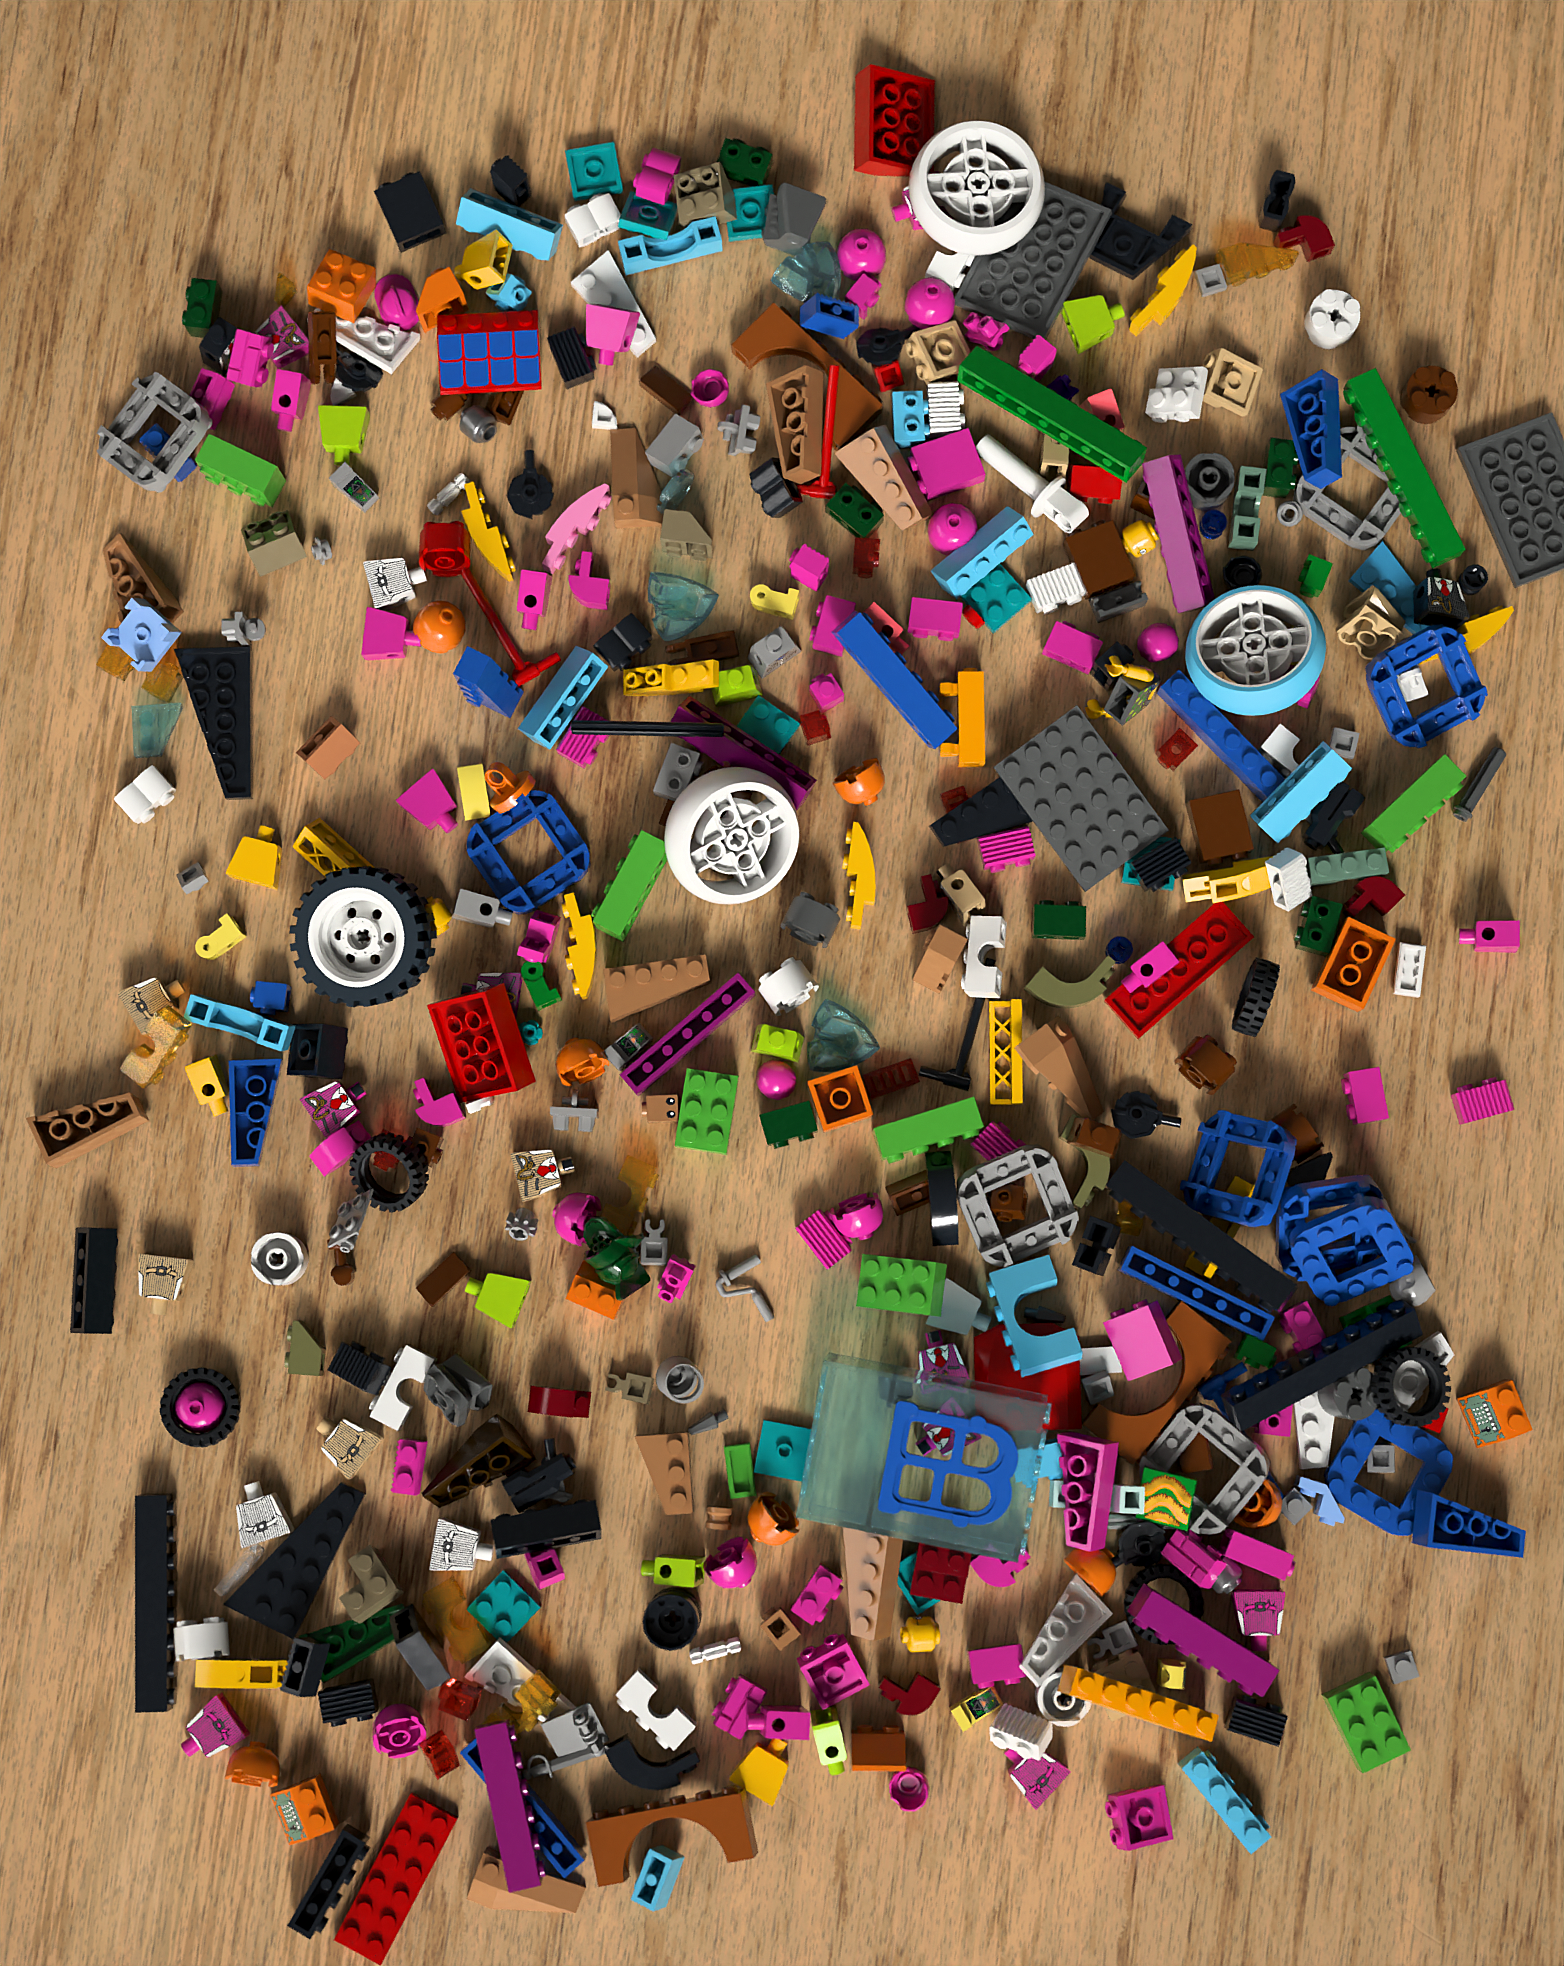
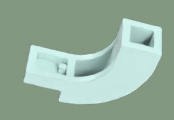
(1124, 1497)

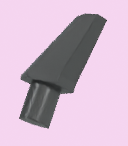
(1044, 1315)
(708, 1422)

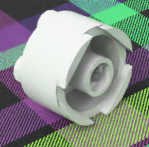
(1334, 305)
(787, 986)
(264, 1258)
(201, 1640)
(1059, 1713)

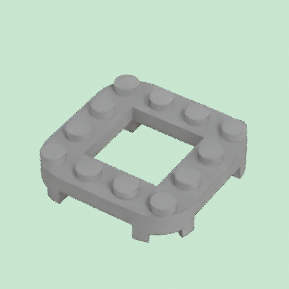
(114, 441)
(1335, 518)
(1032, 1238)
(1229, 1439)

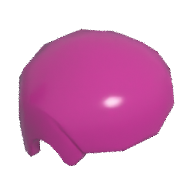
(710, 388)
(1157, 642)
(776, 1079)
(909, 1789)

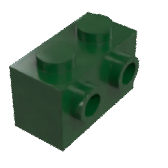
(745, 163)
(203, 306)
(1279, 462)
(855, 512)
(1058, 921)
(1318, 925)
(788, 1124)

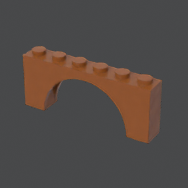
(777, 335)
(1199, 1348)
(721, 1813)

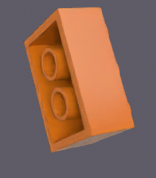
(1353, 964)

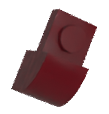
(1310, 234)
(1376, 891)
(930, 913)
(559, 1402)
(914, 1699)

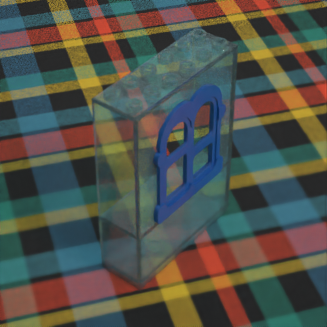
(861, 1451)

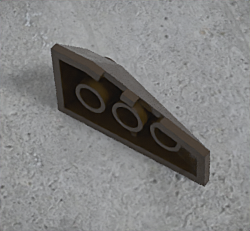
(488, 1454)

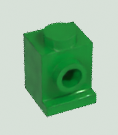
(1314, 576)
(1256, 1352)

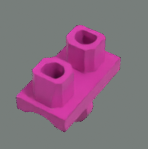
(985, 331)
(675, 1278)

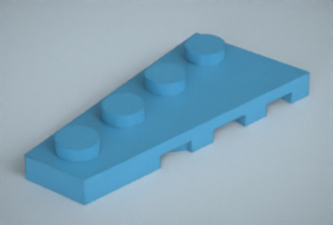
(1393, 582)

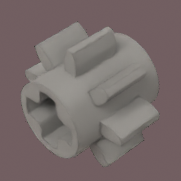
(521, 1224)

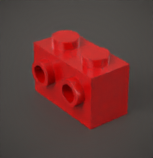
(1093, 482)

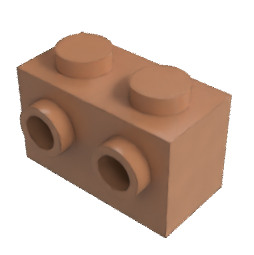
(328, 747)

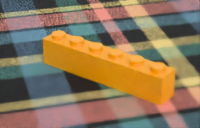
(1138, 1703)

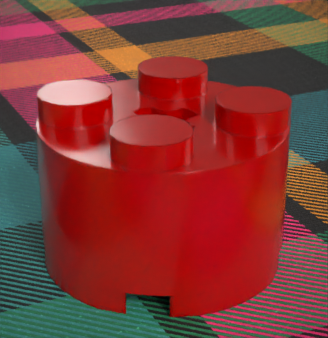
(444, 548)

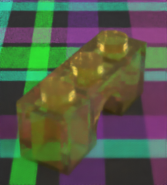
(159, 683)
(168, 1032)
(640, 1178)
(464, 1642)
(536, 1696)

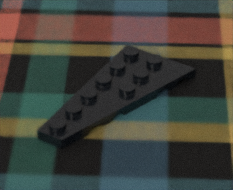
(222, 700)
(981, 814)
(292, 1575)

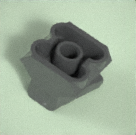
(791, 218)
(457, 1389)

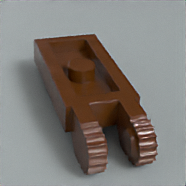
(322, 346)
(707, 647)

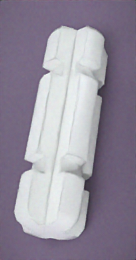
(448, 494)
(715, 1650)

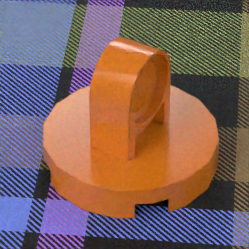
(509, 787)

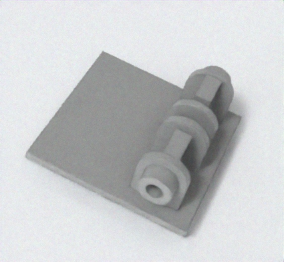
(349, 1222)
(576, 1731)

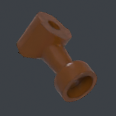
(342, 1272)

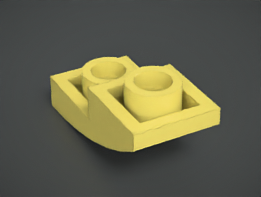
(473, 791)

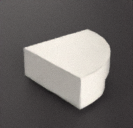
(340, 394)
(603, 417)
(475, 1105)

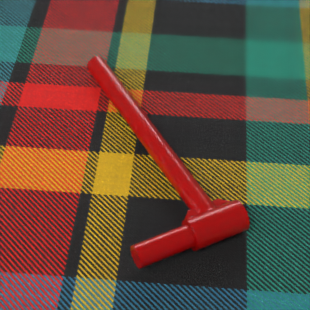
(823, 487)
(523, 671)

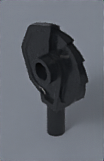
(882, 344)
(357, 372)
(530, 492)
(1138, 1116)
(1140, 1545)

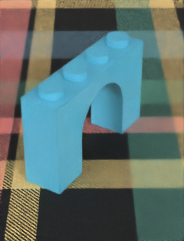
(1030, 1352)

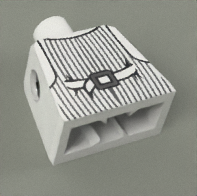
(392, 582)
(261, 1517)
(458, 1547)

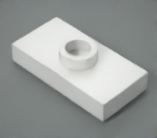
(1409, 969)

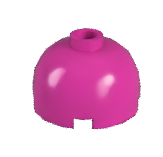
(861, 253)
(929, 303)
(951, 527)
(573, 1214)
(858, 1216)
(200, 1407)
(732, 1565)
(398, 1730)

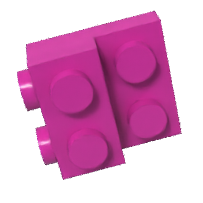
(832, 1670)
(1139, 1817)

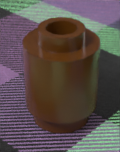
(447, 405)

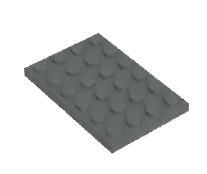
(1037, 274)
(1522, 495)
(1080, 798)

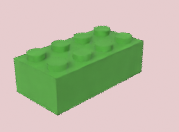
(1418, 800)
(631, 886)
(928, 1128)

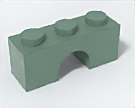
(1245, 508)
(1346, 866)

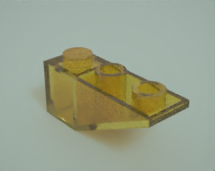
(1251, 260)

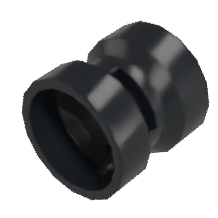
(1476, 575)

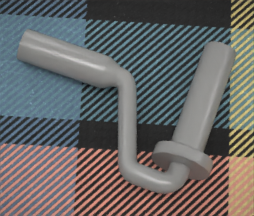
(736, 1271)

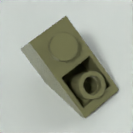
(305, 1353)

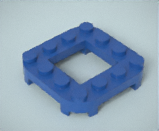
(1468, 690)
(550, 882)
(1269, 1186)
(1301, 1198)
(1364, 1212)
(1352, 1455)

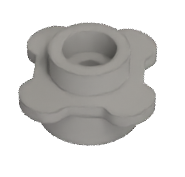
(321, 550)

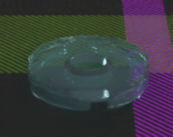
(675, 491)

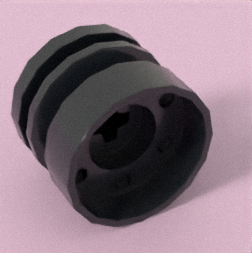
(661, 1629)

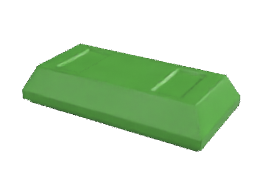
(740, 1470)

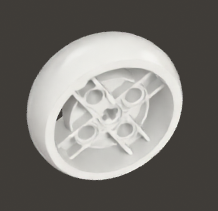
(976, 144)
(762, 863)

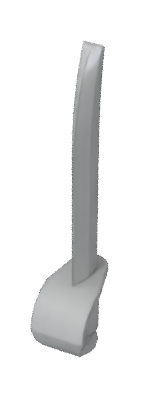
(556, 1764)

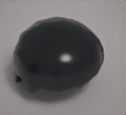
(1242, 572)

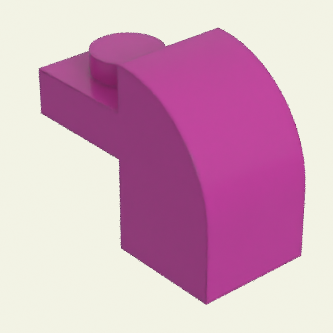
(587, 590)
(539, 937)
(437, 1112)
(339, 1148)
(545, 1567)
(996, 1572)

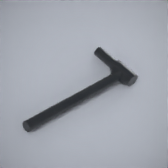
(958, 1077)

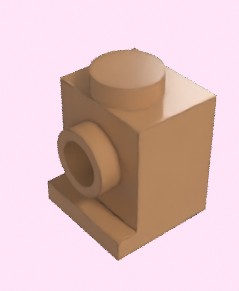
(782, 1637)

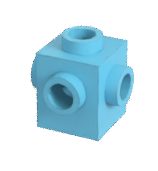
(510, 295)

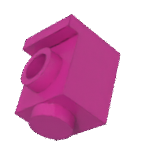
(864, 294)

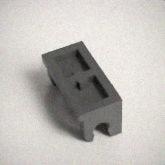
(1118, 602)

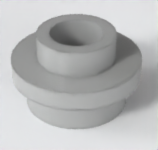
(1282, 513)

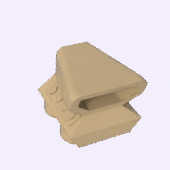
(1371, 624)

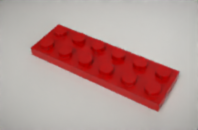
(1200, 952)
(396, 1878)

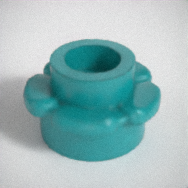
(537, 1032)

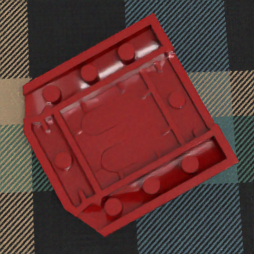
(1060, 1383)

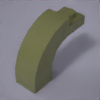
(1069, 995)
(1096, 1170)

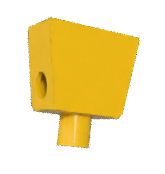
(485, 261)
(257, 860)
(209, 1072)
(762, 1770)

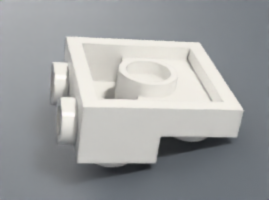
(1177, 394)

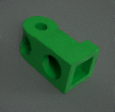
(535, 981)

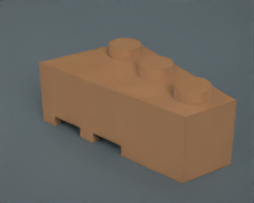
(941, 955)
(670, 1469)

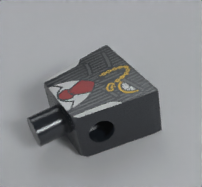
(218, 345)
(1439, 602)

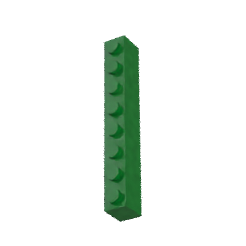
(1051, 414)
(1403, 468)

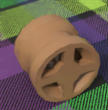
(719, 1517)

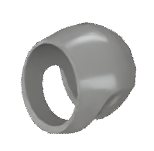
(1414, 1287)
(678, 1378)

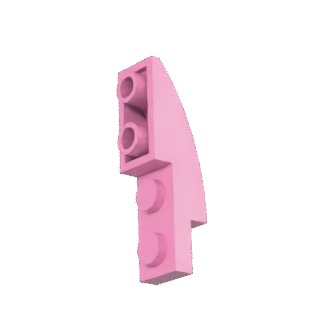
(578, 517)

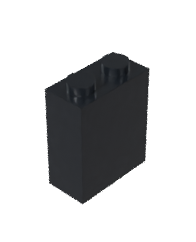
(409, 211)
(419, 1647)

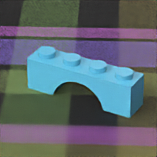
(694, 241)
(239, 1021)

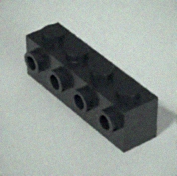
(93, 1280)
(545, 1528)
(325, 1887)

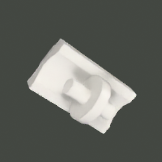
(1412, 684)

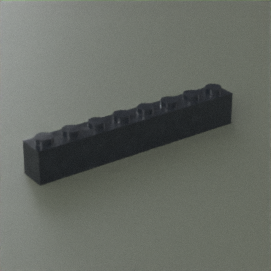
(1202, 1237)
(1321, 1364)
(154, 1602)

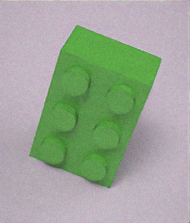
(240, 471)
(706, 1111)
(901, 1285)
(1366, 1722)

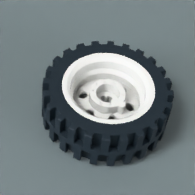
(325, 956)

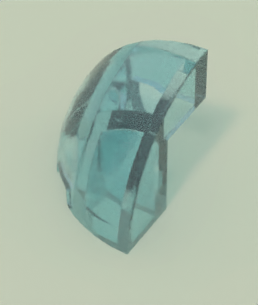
(810, 273)
(678, 604)
(839, 1039)

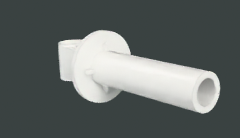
(1047, 497)

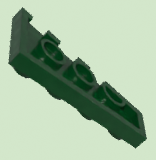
(354, 1641)

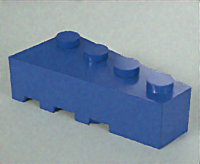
(1315, 427)
(486, 683)
(251, 1103)
(1455, 1527)

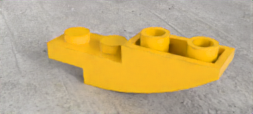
(1169, 291)
(488, 541)
(1479, 629)
(672, 679)
(861, 866)
(1229, 883)
(583, 956)
(239, 1673)

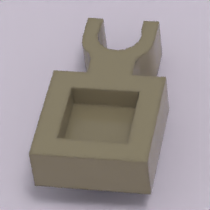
(634, 1388)

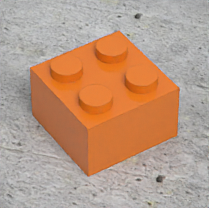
(341, 285)
(840, 1098)

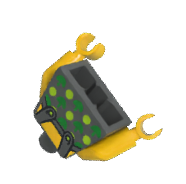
(1130, 693)

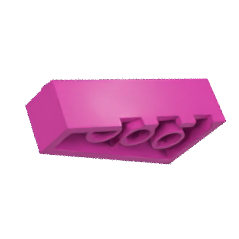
(1088, 1486)

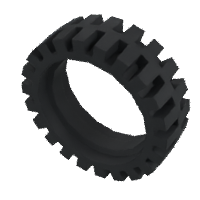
(1255, 997)
(408, 1157)
(1437, 1386)
(218, 1433)
(1155, 1572)

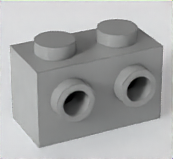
(674, 446)
(677, 772)

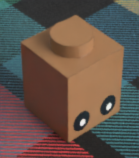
(661, 1109)

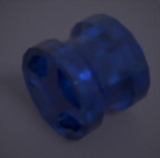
(1216, 520)
(1118, 954)

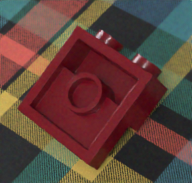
(940, 1573)

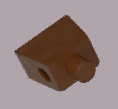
(1095, 1137)

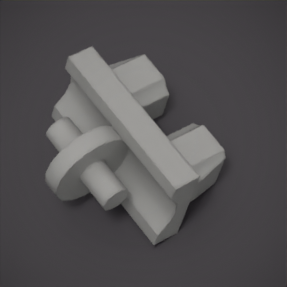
(735, 430)
(243, 629)
(585, 1115)

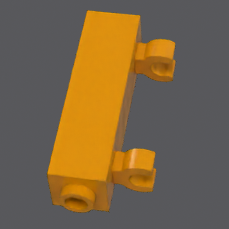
(970, 718)

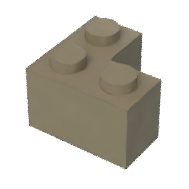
(376, 1588)

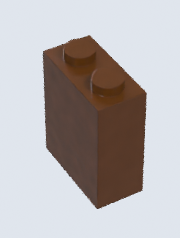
(1099, 558)
(1220, 827)

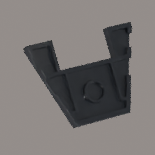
(1129, 247)

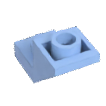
(1325, 1505)

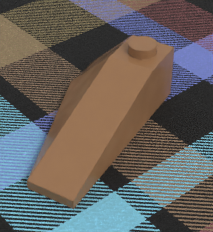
(633, 482)
(136, 579)
(1057, 1057)
(491, 1890)

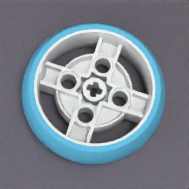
(1238, 612)

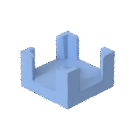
(143, 635)

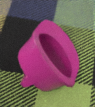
(397, 301)

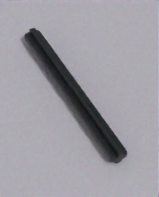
(636, 728)

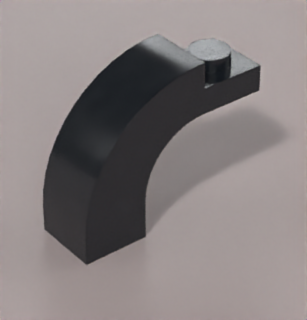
(942, 1198)
(646, 1773)

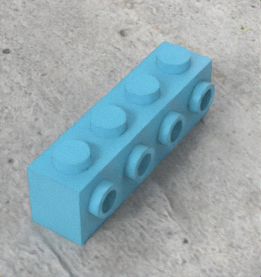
(520, 227)
(982, 553)
(563, 697)
(1301, 792)
(1219, 1793)

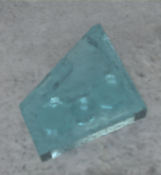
(153, 728)

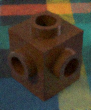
(432, 1142)
(1008, 1202)

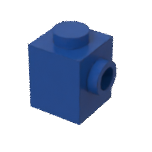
(270, 997)

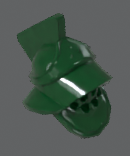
(617, 1260)

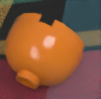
(439, 626)
(861, 783)
(580, 1061)
(1261, 1508)
(770, 1521)
(1093, 1568)
(253, 1765)

